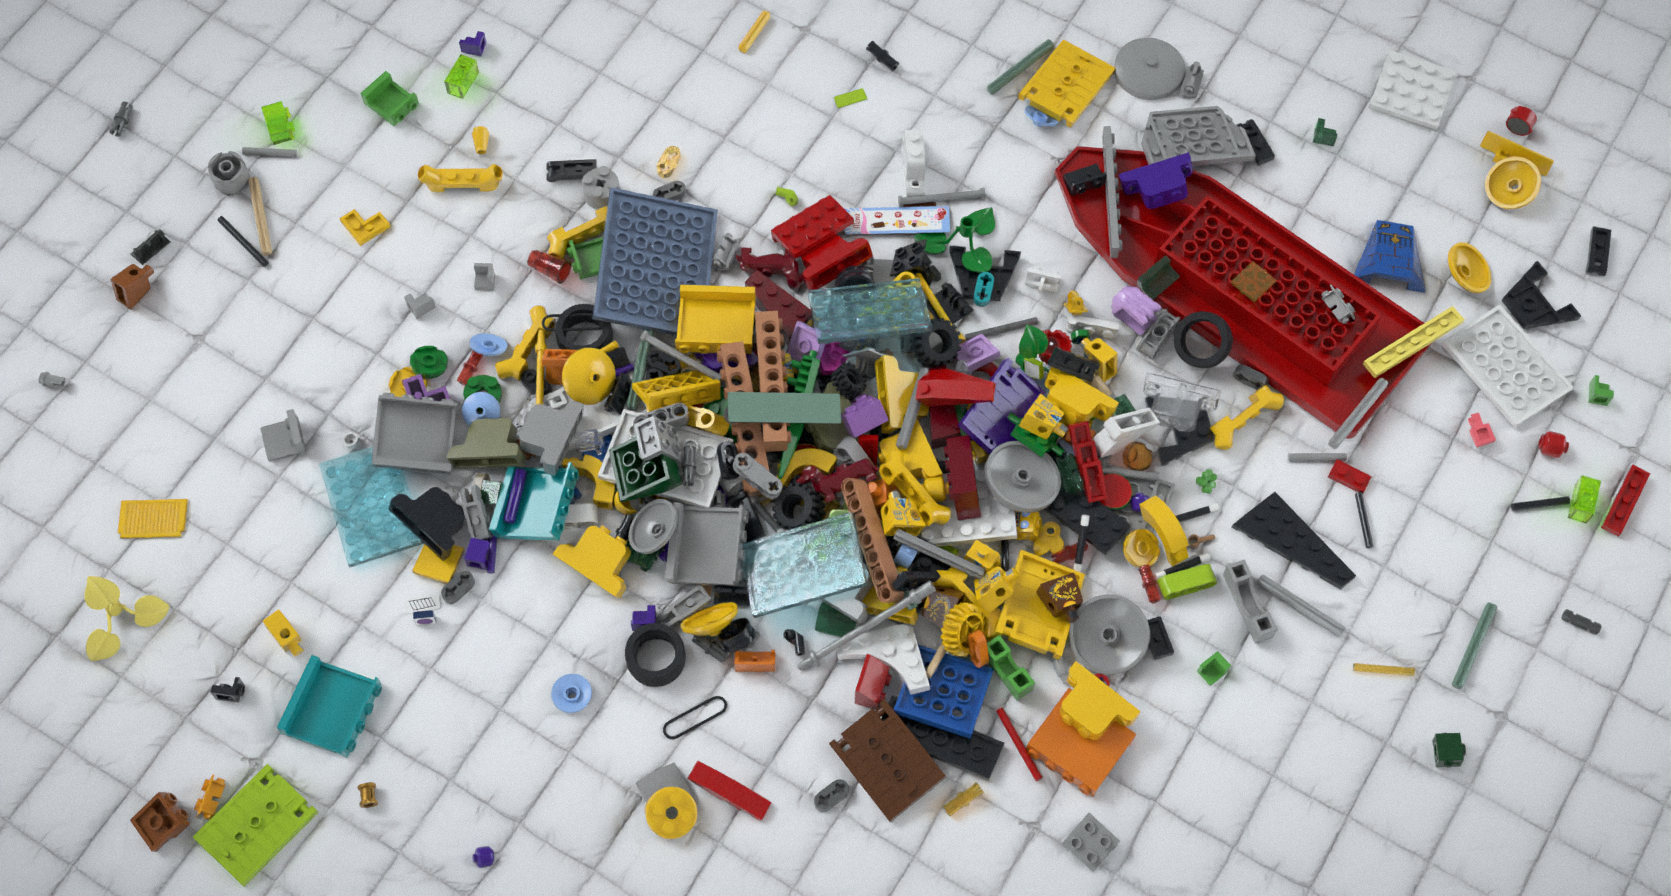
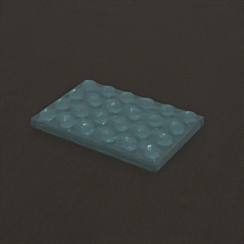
(869, 311)
(361, 505)
(804, 565)

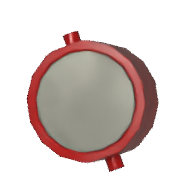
(1521, 120)

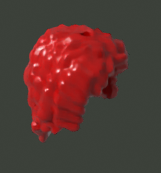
(1059, 339)

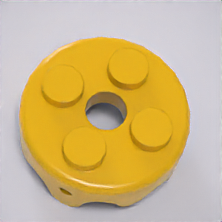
(656, 809)

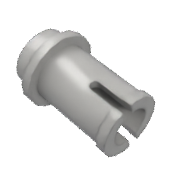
(51, 380)

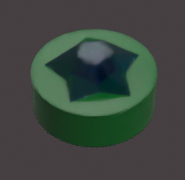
(1078, 335)

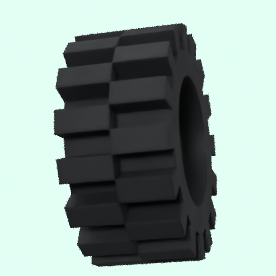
(848, 380)

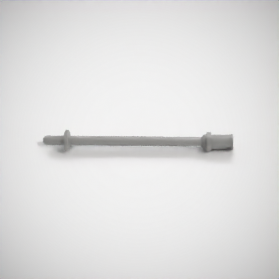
(915, 596)

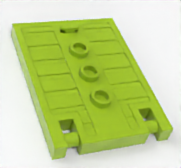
(255, 825)

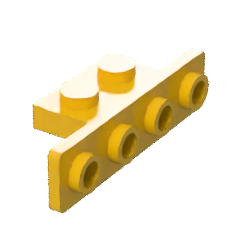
(1505, 148)

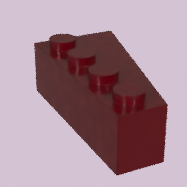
(774, 298)
(942, 422)
(962, 477)

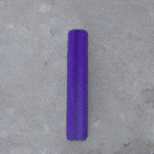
(515, 496)

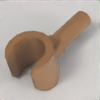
(1199, 540)

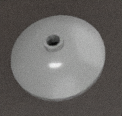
(653, 526)

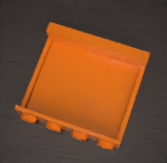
(1075, 757)

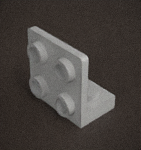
(283, 438)
(657, 438)

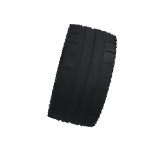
(565, 321)
(1180, 337)
(646, 633)

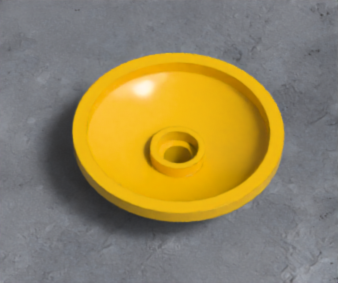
(1509, 173)
(1469, 268)
(579, 373)
(710, 619)

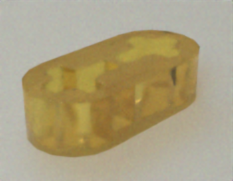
(671, 163)

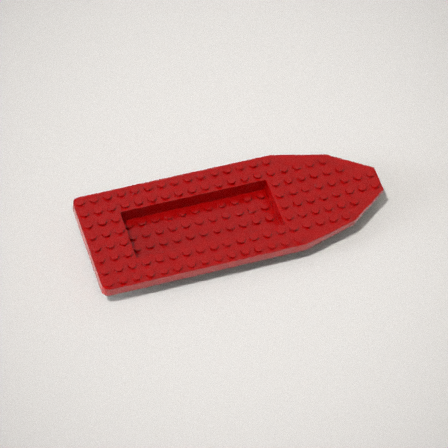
(1288, 328)

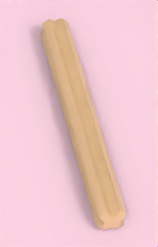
(260, 217)

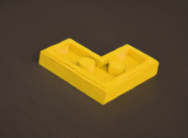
(363, 230)

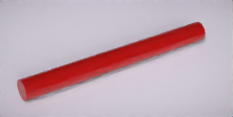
(1019, 744)

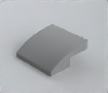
(662, 778)

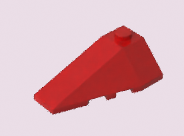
(951, 387)

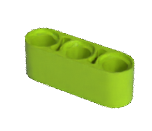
(1187, 581)

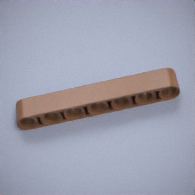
(872, 539)

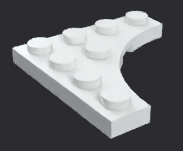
(894, 647)

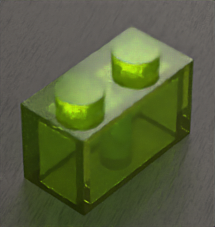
(461, 76)
(278, 123)
(1584, 499)

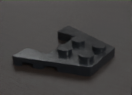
(968, 279)
(1530, 305)
(1185, 440)

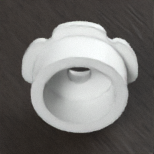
(351, 436)

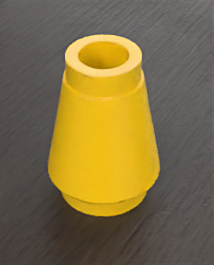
(480, 138)

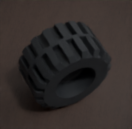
(950, 344)
(789, 498)

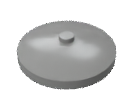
(1149, 68)
(1022, 477)
(1110, 634)

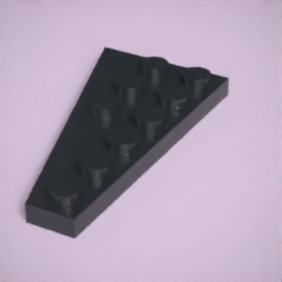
(1289, 536)

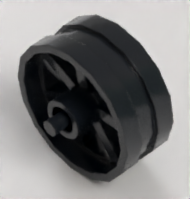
(737, 635)

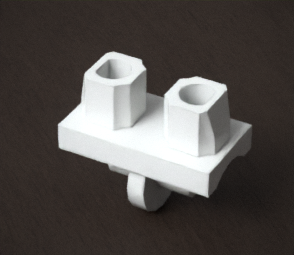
(1043, 280)

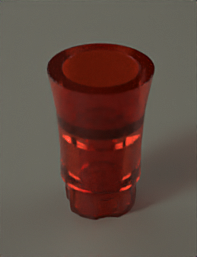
(550, 265)

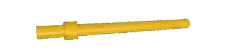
(539, 349)

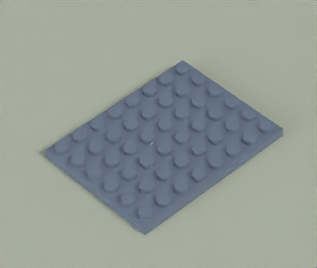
(646, 256)

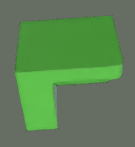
(1599, 392)
(1213, 668)

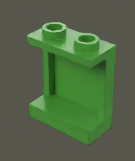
(389, 99)
(586, 257)

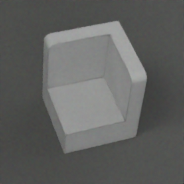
(484, 276)
(420, 305)

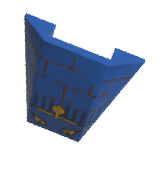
(1392, 255)

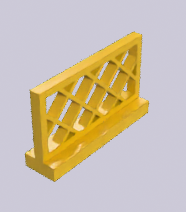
(684, 392)

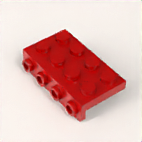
(812, 226)

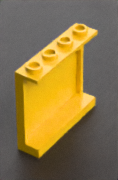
(715, 317)

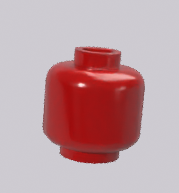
(1553, 444)

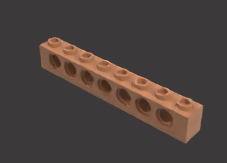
(769, 322)
(736, 353)

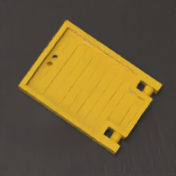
(1067, 83)
(1026, 613)

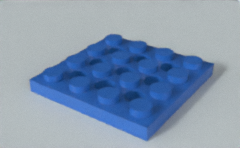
(950, 702)

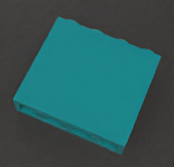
(541, 506)
(329, 707)

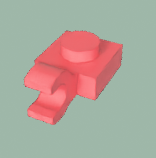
(1480, 432)

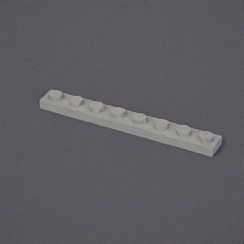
(1112, 197)

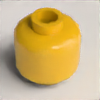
(936, 488)

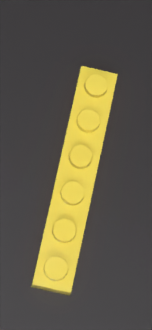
(1413, 342)

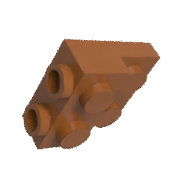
(160, 820)

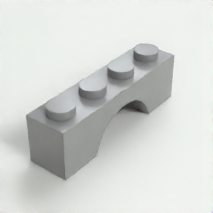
(1241, 586)

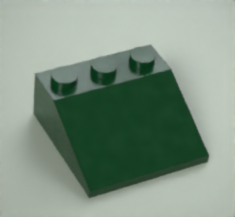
(639, 477)

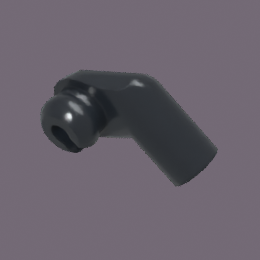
(796, 639)

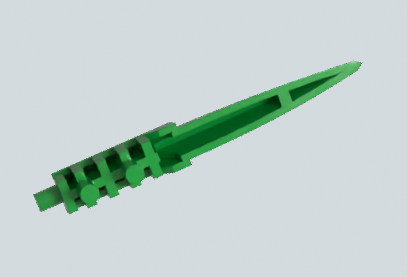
(804, 383)

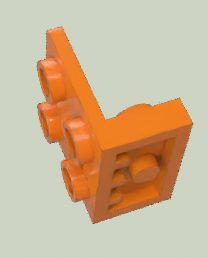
(554, 363)

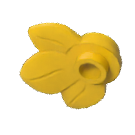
(1048, 542)

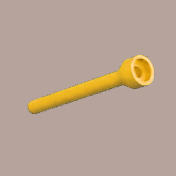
(934, 302)

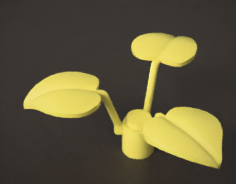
(102, 594)

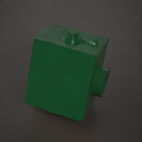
(1448, 750)

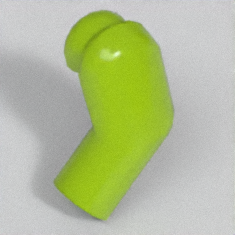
(789, 195)

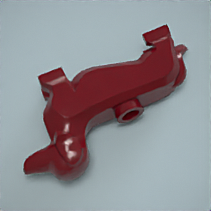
(772, 265)
(832, 483)

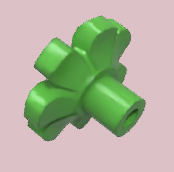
(1207, 481)

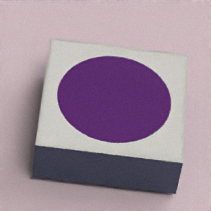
(424, 618)

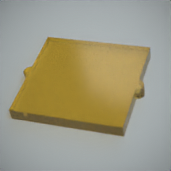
(1253, 281)

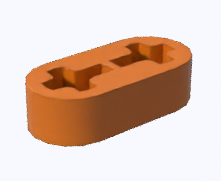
(978, 648)

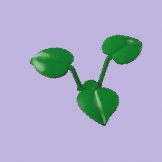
(975, 260)
(1032, 343)

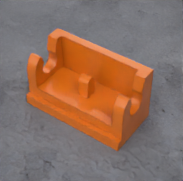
(754, 661)

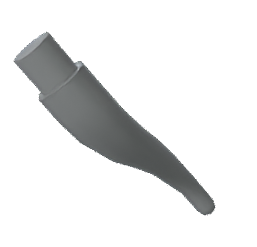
(1060, 669)

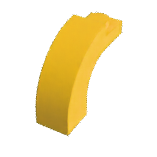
(822, 459)
(590, 468)
(1168, 528)

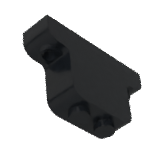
(431, 518)

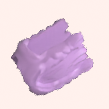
(1134, 309)

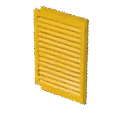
(152, 518)

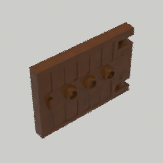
(888, 761)

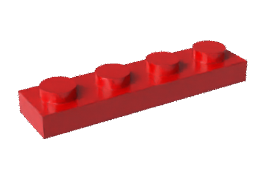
(1625, 500)

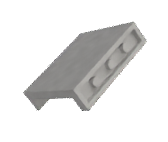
(413, 433)
(707, 546)

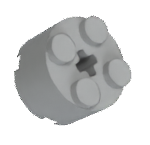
(228, 172)
(597, 186)

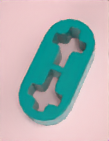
(986, 289)

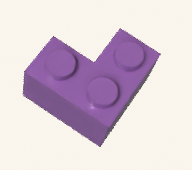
(416, 387)
(863, 415)

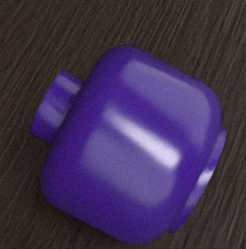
(1135, 501)
(483, 856)

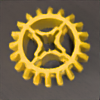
(958, 624)

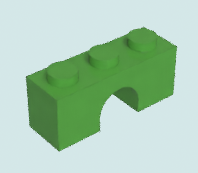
(1014, 678)

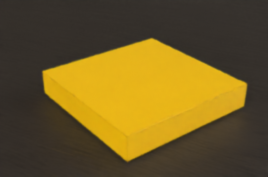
(433, 567)

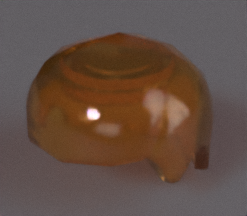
(1137, 456)

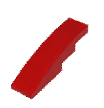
(1088, 461)
(729, 790)

